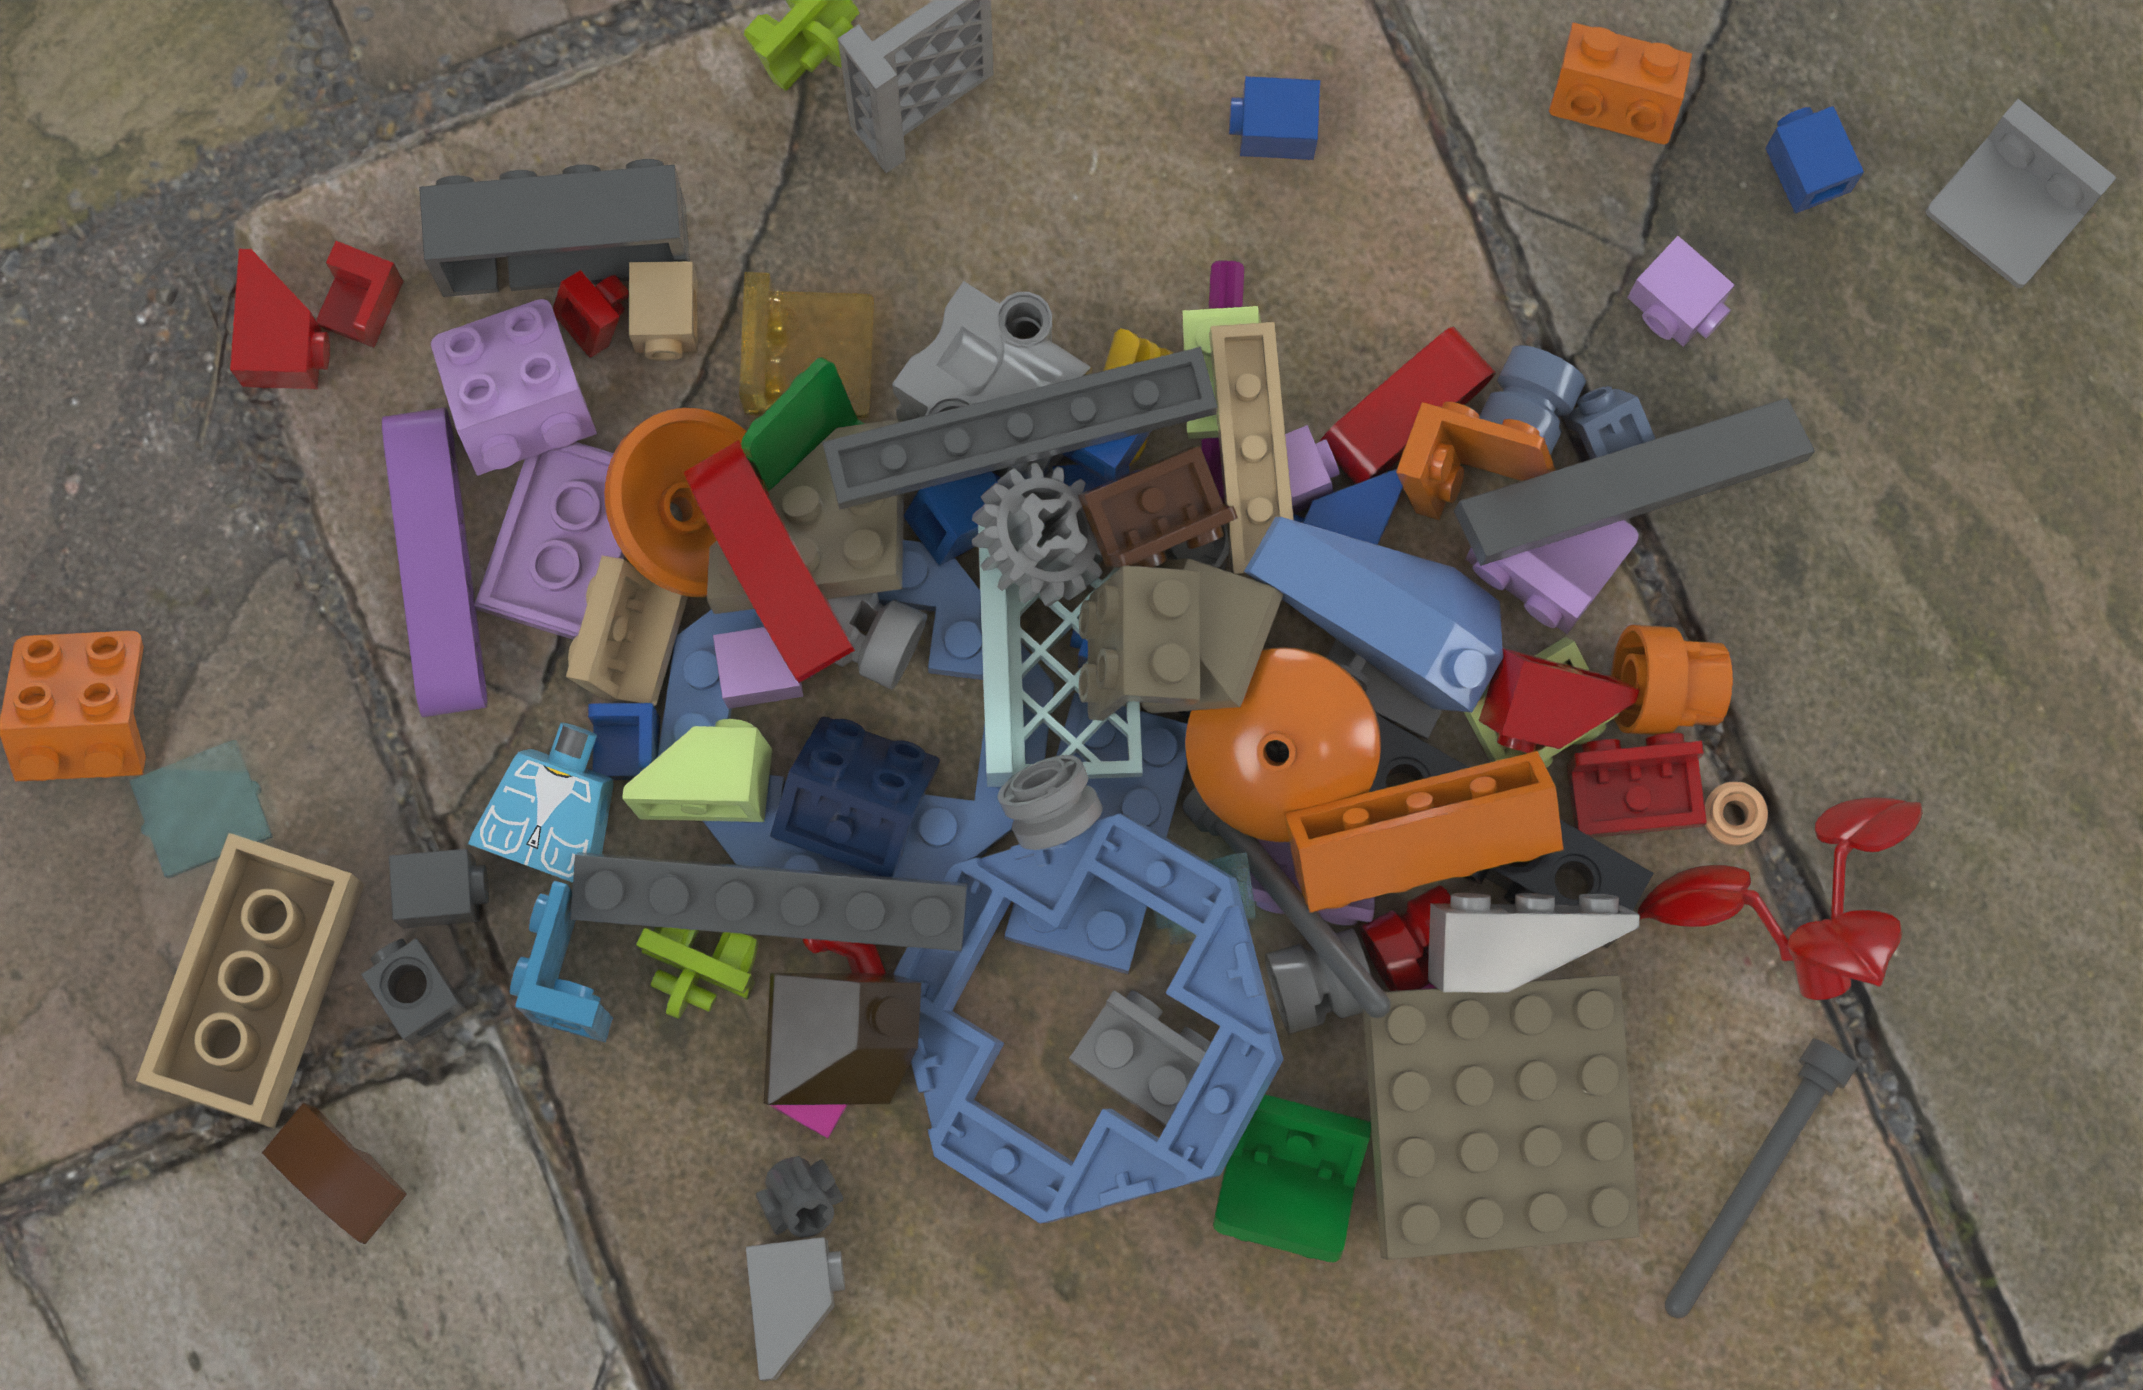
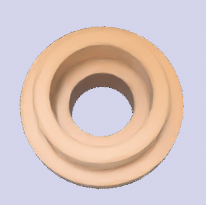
(1748, 800)

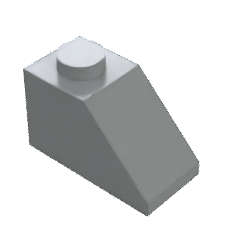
(790, 1297)

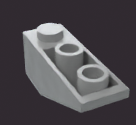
(1508, 945)

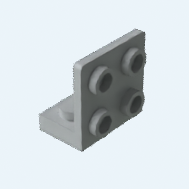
(2019, 194)

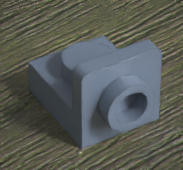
(1609, 421)

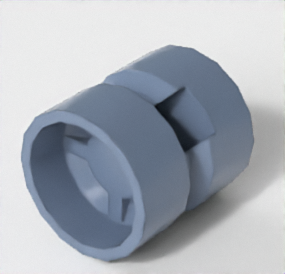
(1535, 391)

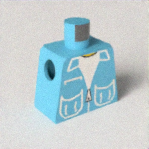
(548, 806)

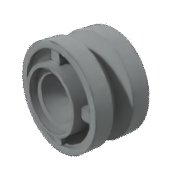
(1050, 802)

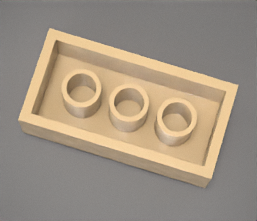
(251, 980)

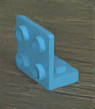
(535, 979)

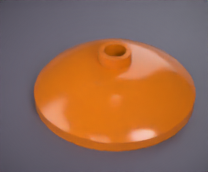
(644, 482)
(1309, 708)

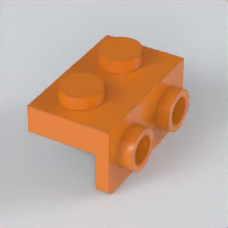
(1620, 83)

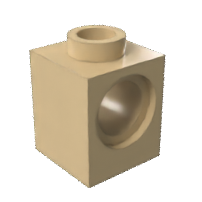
(663, 309)

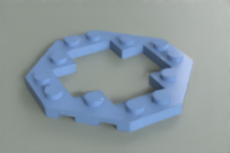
(942, 827)
(1215, 979)

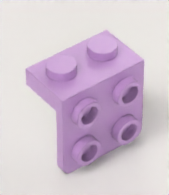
(511, 386)
(1563, 576)

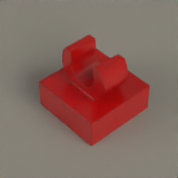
(590, 310)

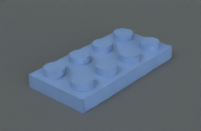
(1108, 919)

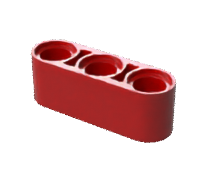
(1378, 428)

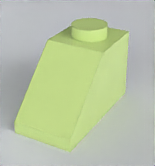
(706, 777)

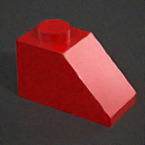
(273, 332)
(1549, 701)

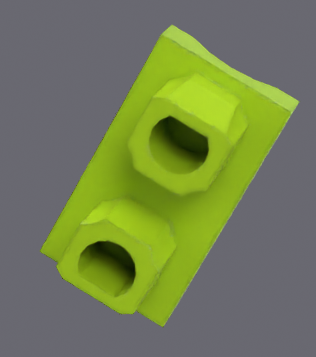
(801, 38)
(726, 969)

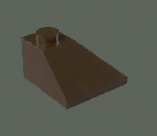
(839, 1037)

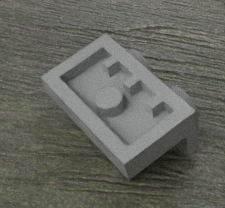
(1140, 1054)

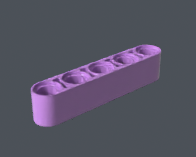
(434, 562)

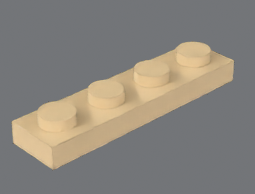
(1250, 434)

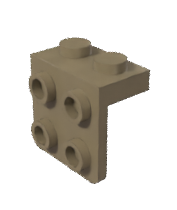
(1141, 640)

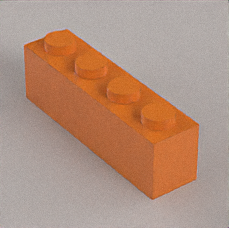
(1424, 831)

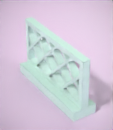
(1005, 695)

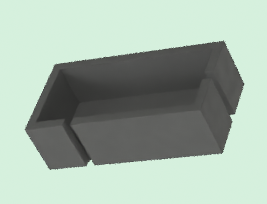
(551, 226)

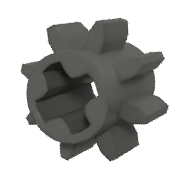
(799, 1197)

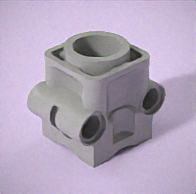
(983, 359)

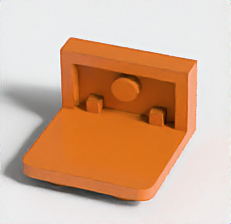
(73, 706)

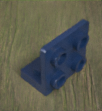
(853, 796)

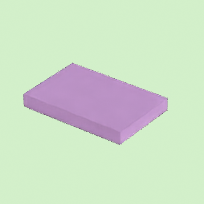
(551, 541)

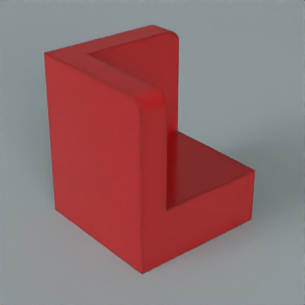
(359, 295)

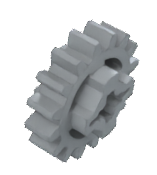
(1013, 526)

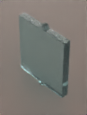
(197, 804)

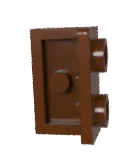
(1156, 510)

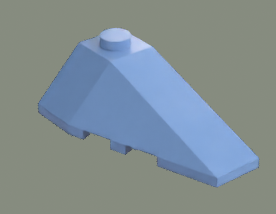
(1393, 609)

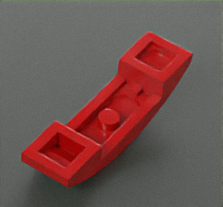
(767, 562)

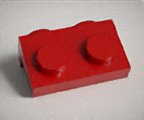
(1637, 786)

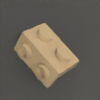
(625, 635)

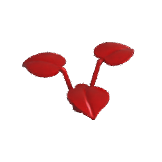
(1823, 951)

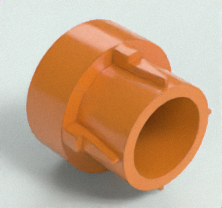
(1676, 680)

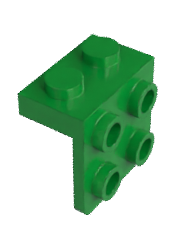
(798, 422)
(1293, 1179)

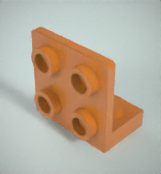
(1457, 435)

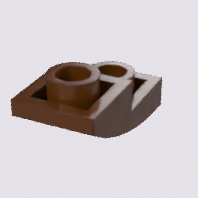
(334, 1174)

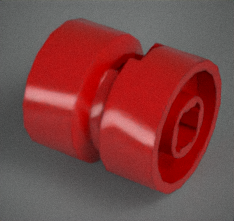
(1401, 942)

